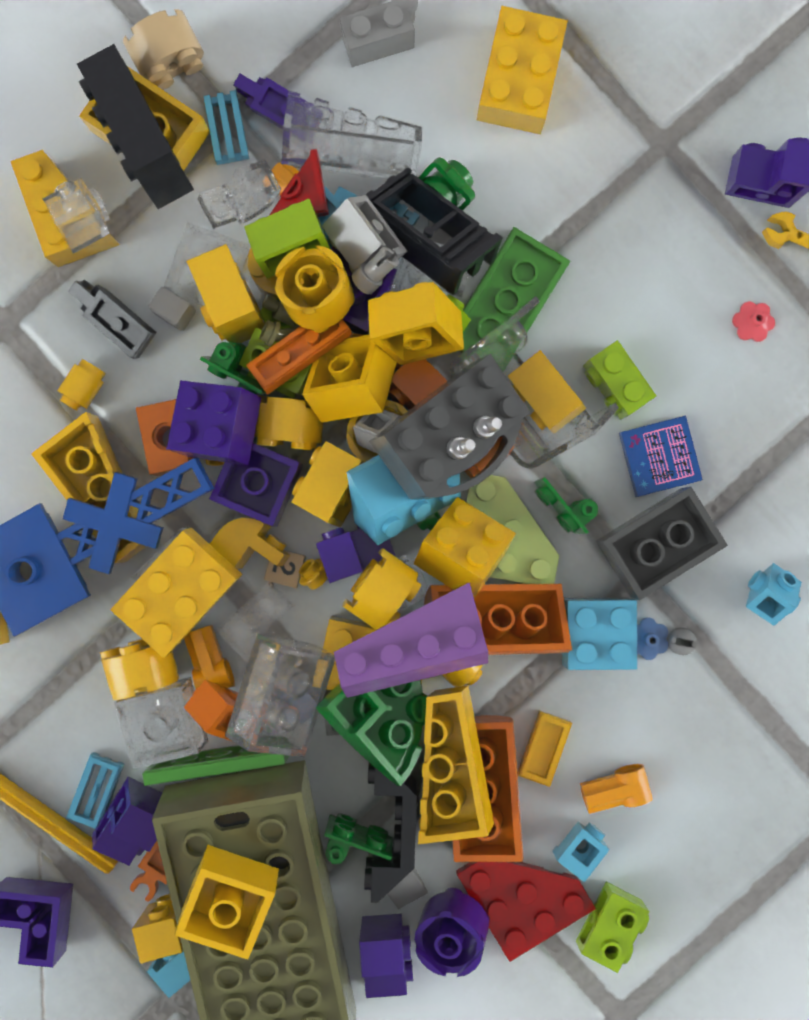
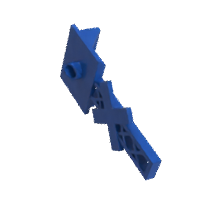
(55, 575)

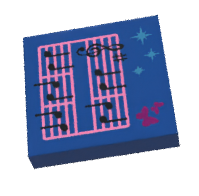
(660, 456)

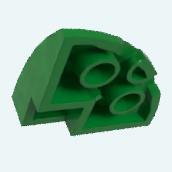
(381, 725)

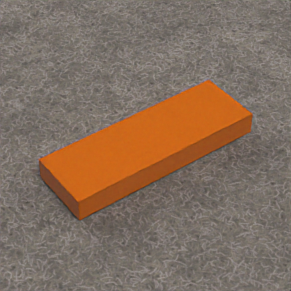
(295, 354)

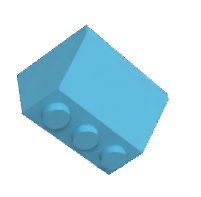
(383, 506)

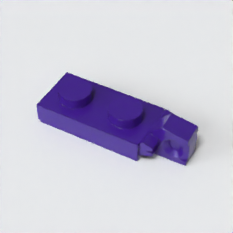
(264, 98)

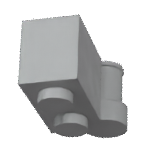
(379, 31)
(364, 242)

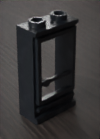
(442, 264)

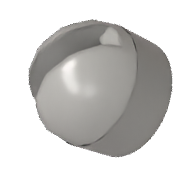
(684, 634)

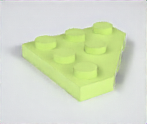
(530, 554)

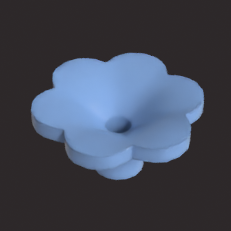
(647, 629)

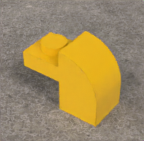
(242, 537)

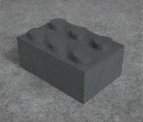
(661, 543)

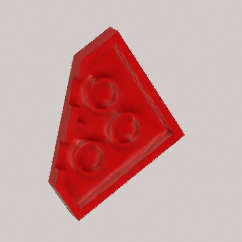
(524, 902)

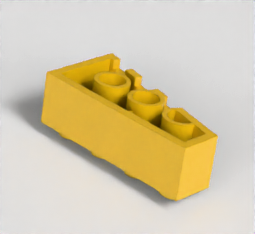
(83, 469)
(454, 780)

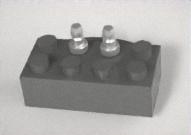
(453, 431)

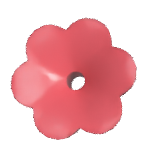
(749, 326)

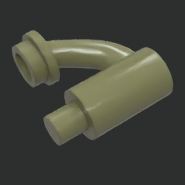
(271, 330)

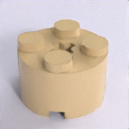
(164, 48)

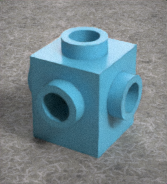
(773, 593)

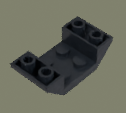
(385, 874)

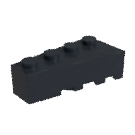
(132, 127)

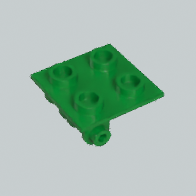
(226, 362)
(570, 517)
(345, 833)

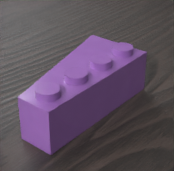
(415, 647)

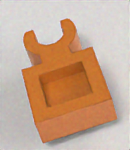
(154, 871)

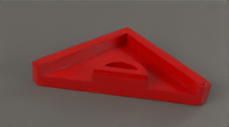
(306, 185)

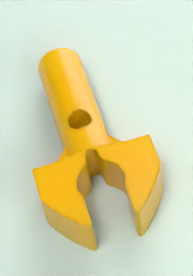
(789, 233)

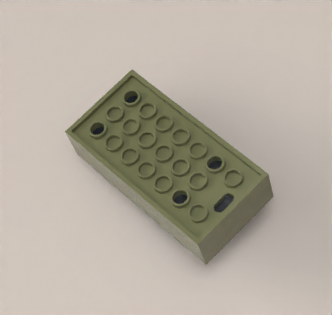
(299, 954)

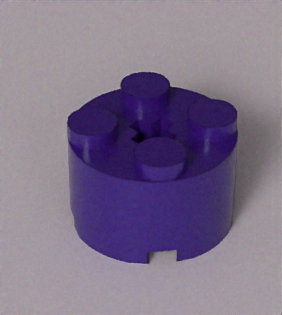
(451, 933)

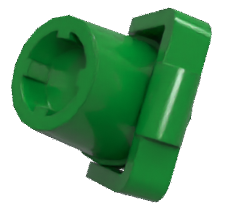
(450, 180)

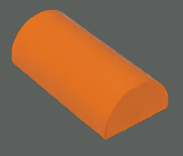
(519, 617)
(500, 768)

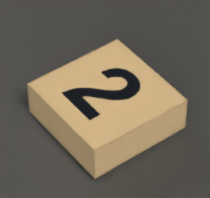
(287, 574)

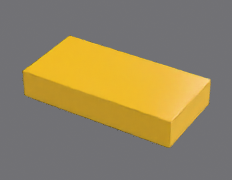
(544, 748)

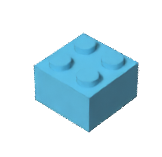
(601, 634)

